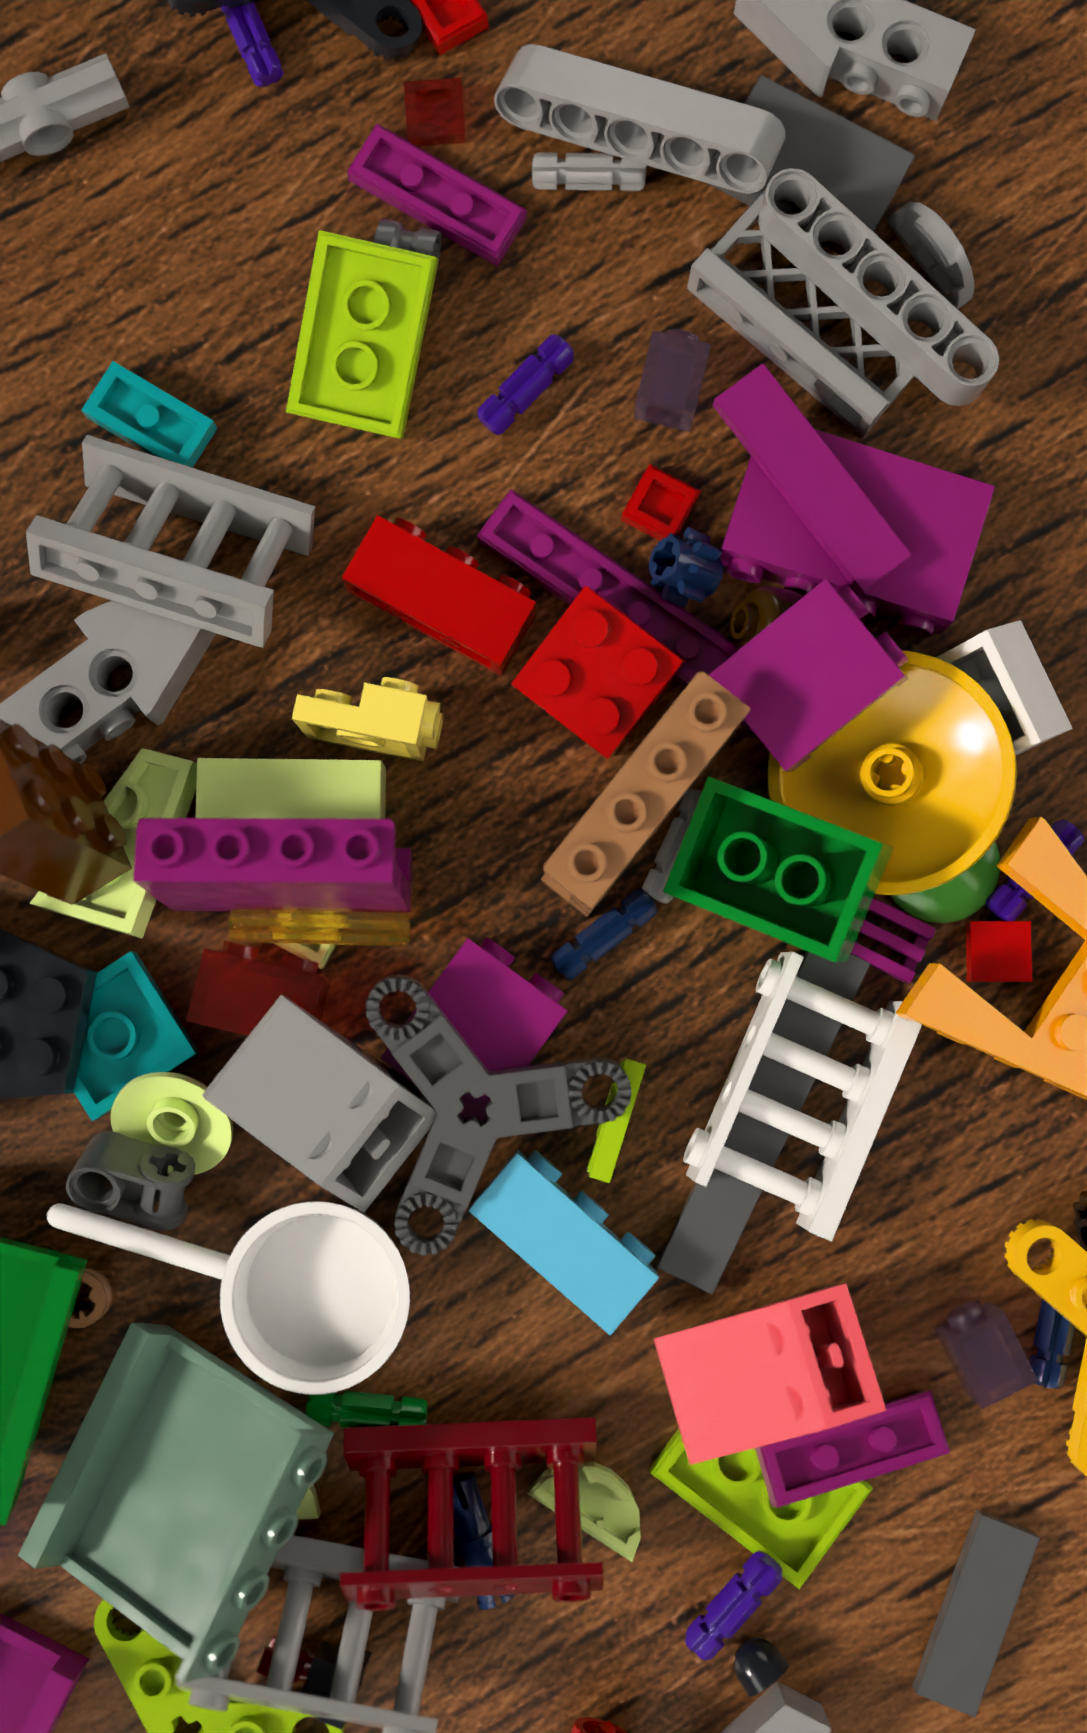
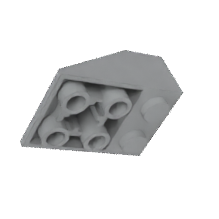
(322, 1103)

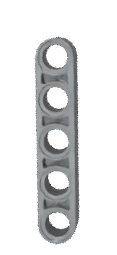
(640, 118)
(871, 259)

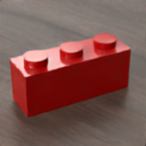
(440, 593)

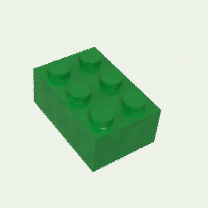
(777, 870)

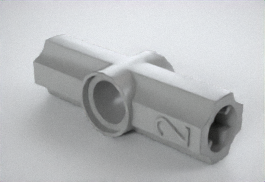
(44, 111)

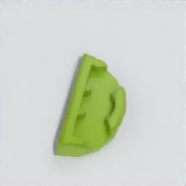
(611, 1134)

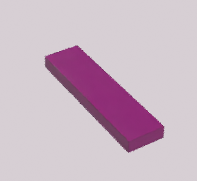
(811, 479)

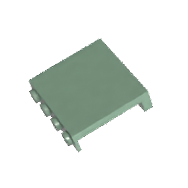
(179, 1494)

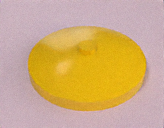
(914, 771)

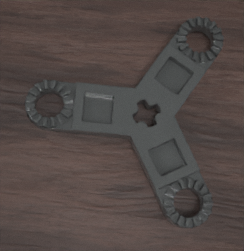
(520, 1103)

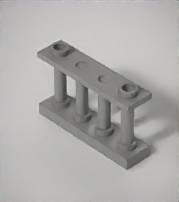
(159, 583)
(305, 1565)

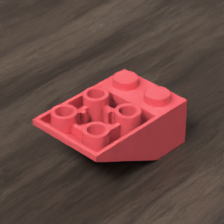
(769, 1374)

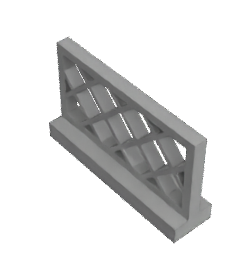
(782, 335)

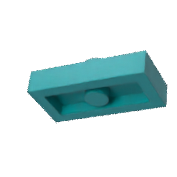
(148, 417)

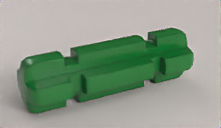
(365, 1409)

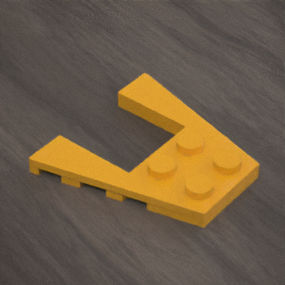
(1057, 1035)

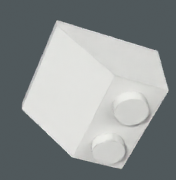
(1014, 678)

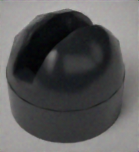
(758, 1665)

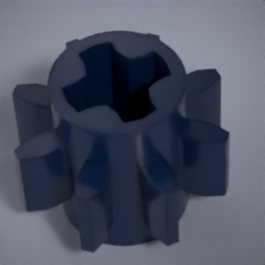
(686, 567)

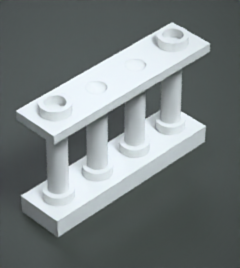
(842, 1143)

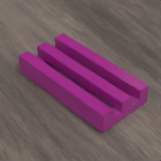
(913, 951)

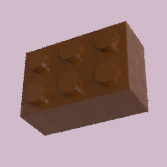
(55, 820)

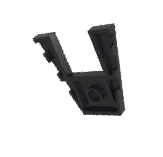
(41, 1018)

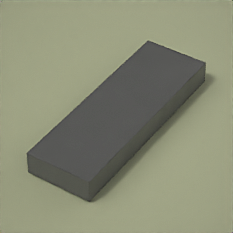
(975, 1613)

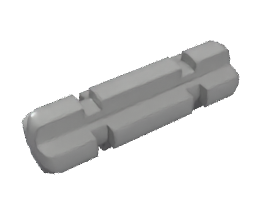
(586, 172)
(666, 856)

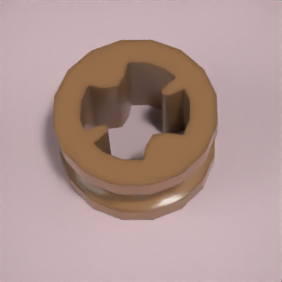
(100, 1294)

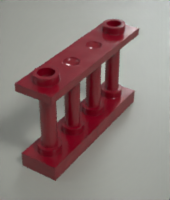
(440, 1453)

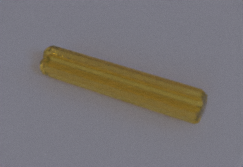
(319, 927)

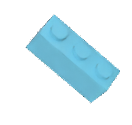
(566, 1239)

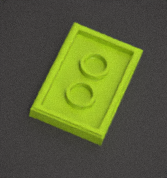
(361, 334)
(736, 1499)

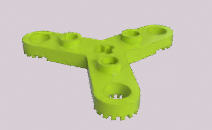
(150, 1680)

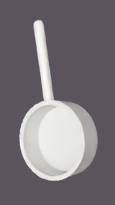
(304, 1296)

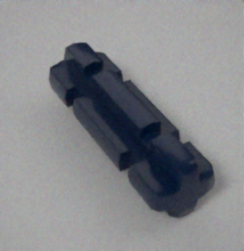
(604, 934)
(1053, 1341)

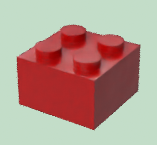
(598, 672)

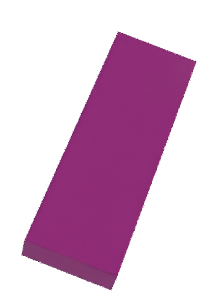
(437, 194)
(854, 1450)

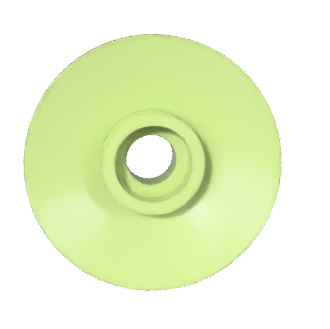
(173, 1113)

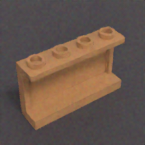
(643, 793)

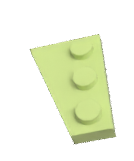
(149, 788)

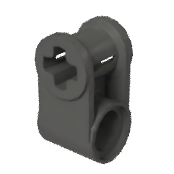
(129, 1177)

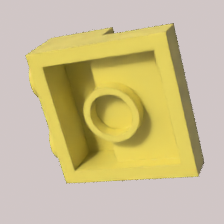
(387, 722)

